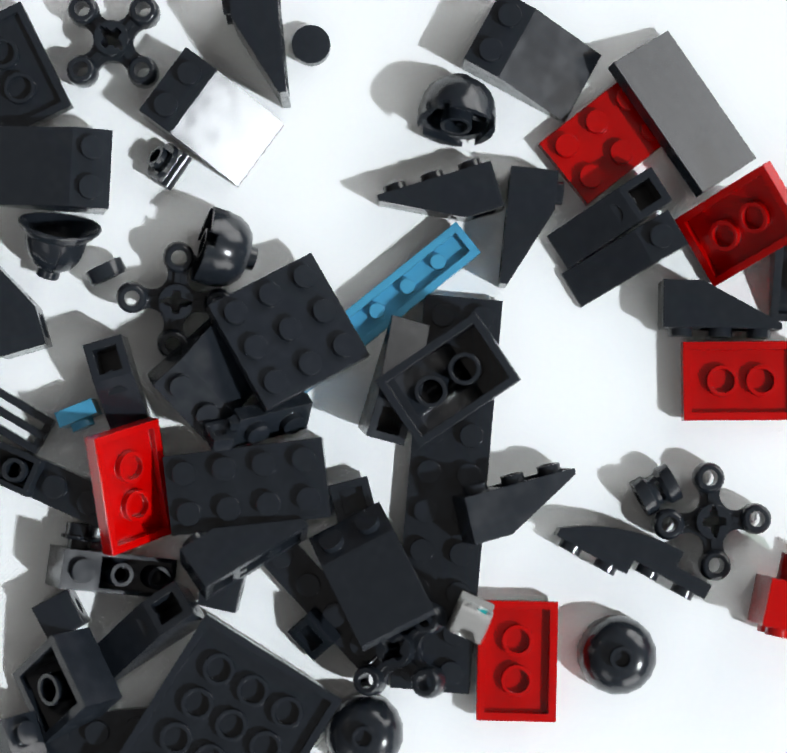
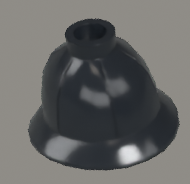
(56, 240)

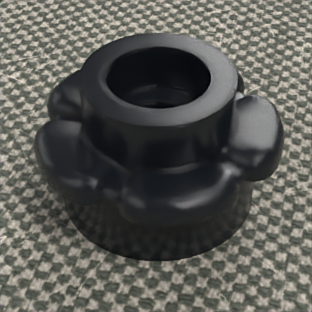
(80, 535)

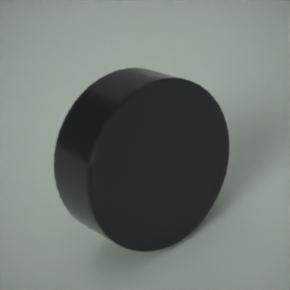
(311, 45)
(105, 271)

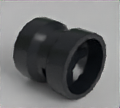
(649, 495)

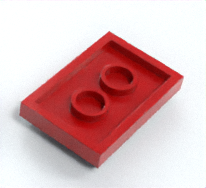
(600, 144)
(738, 224)
(734, 381)
(129, 485)
(518, 663)

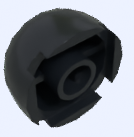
(457, 110)
(223, 249)
(616, 654)
(364, 726)

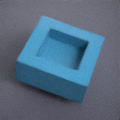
(79, 415)

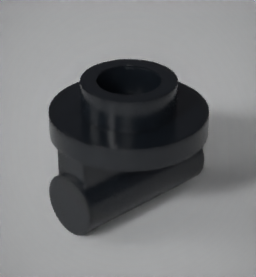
(167, 164)

